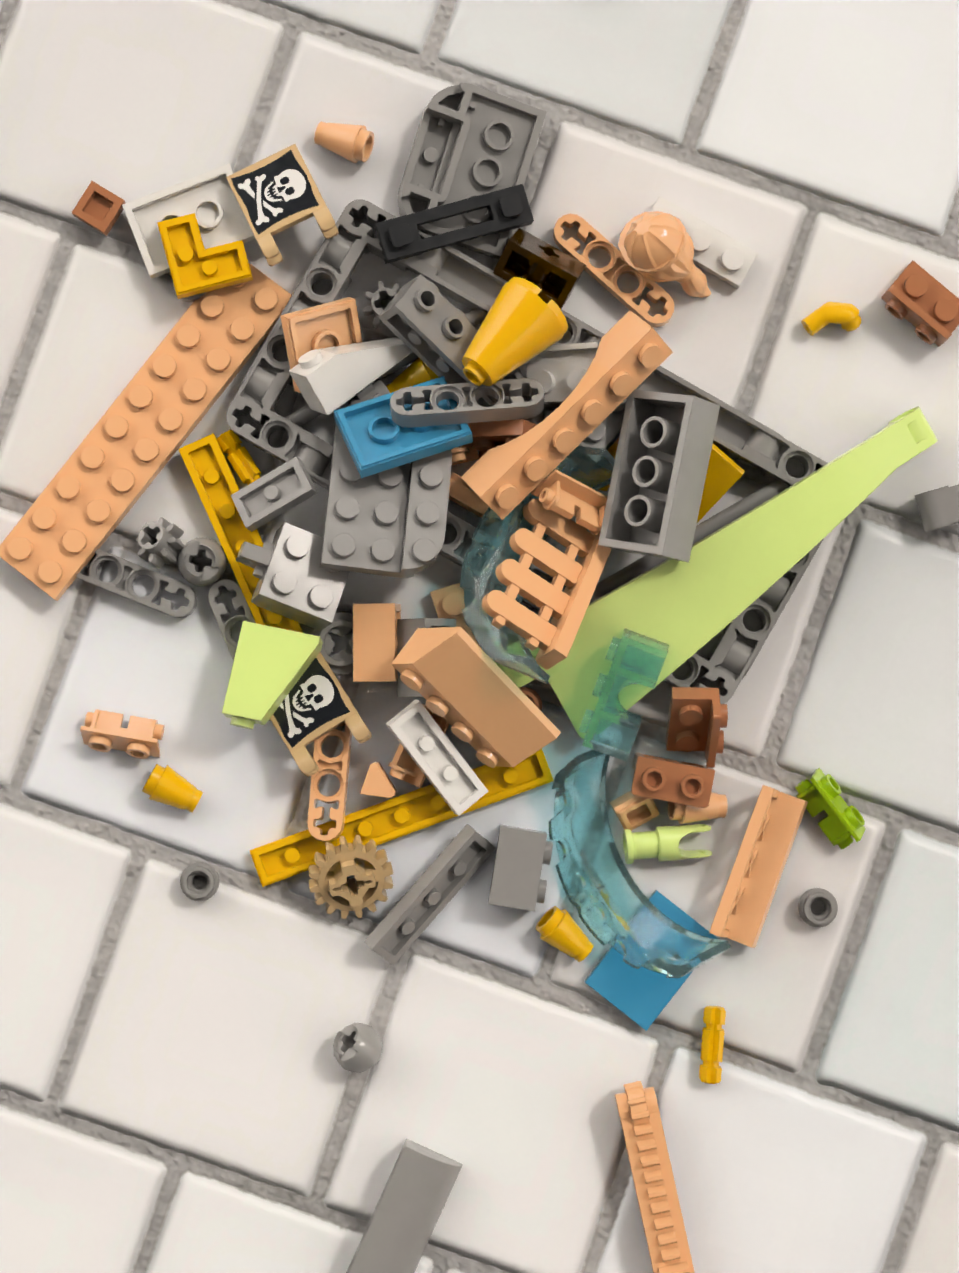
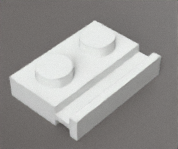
(561, 369)

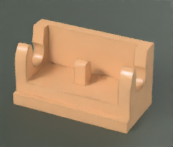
(375, 642)

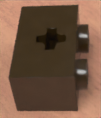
(540, 264)

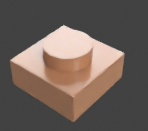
(99, 208)

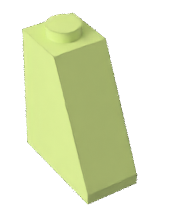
(265, 671)

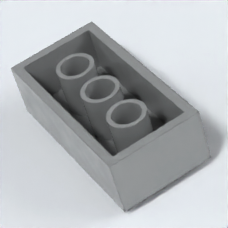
(659, 474)

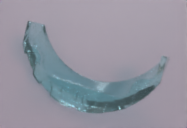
(491, 547)
(602, 886)

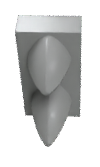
(274, 494)

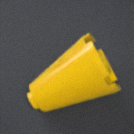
(512, 333)

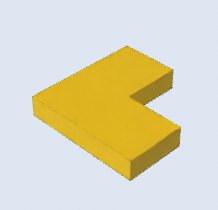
(197, 268)

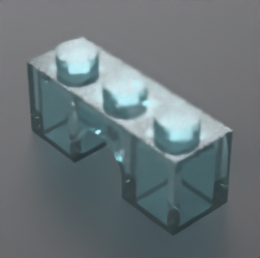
(634, 661)

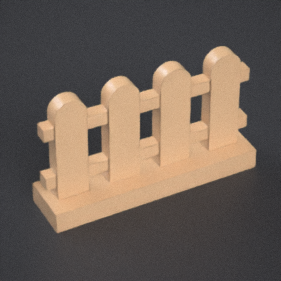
(565, 607)

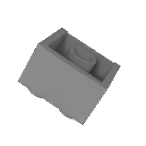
(292, 577)

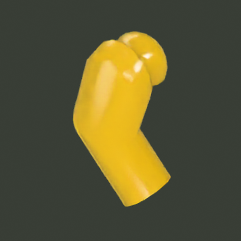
(832, 312)

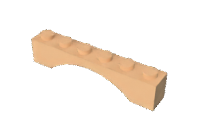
(621, 364)

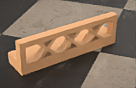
(758, 866)

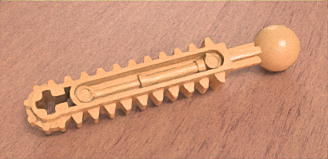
(653, 1179)

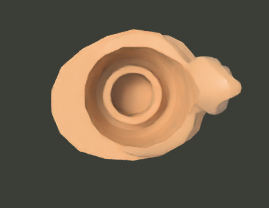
(662, 251)

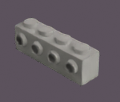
(434, 331)

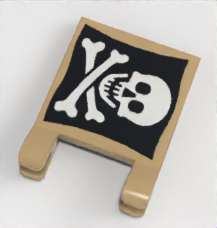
(278, 196)
(314, 709)

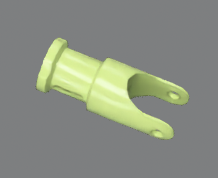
(661, 843)

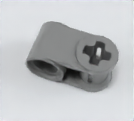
(939, 507)

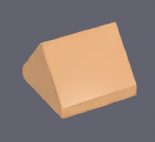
(377, 782)
(634, 810)

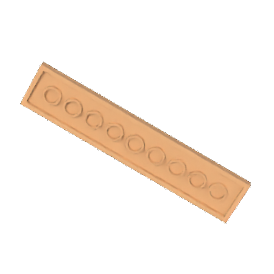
(142, 431)

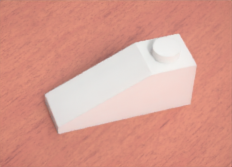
(338, 373)

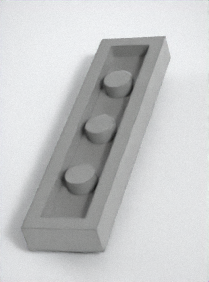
(430, 894)

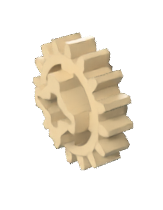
(350, 859)

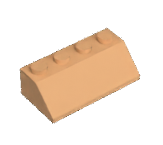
(473, 696)

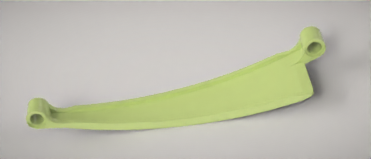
(727, 569)

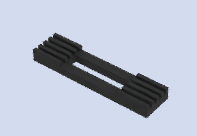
(402, 240)

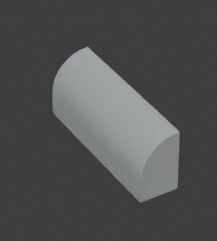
(406, 1211)

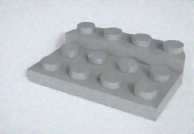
(467, 148)
(388, 519)

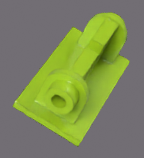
(841, 818)

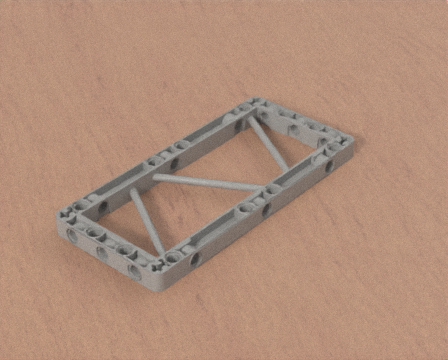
(477, 289)

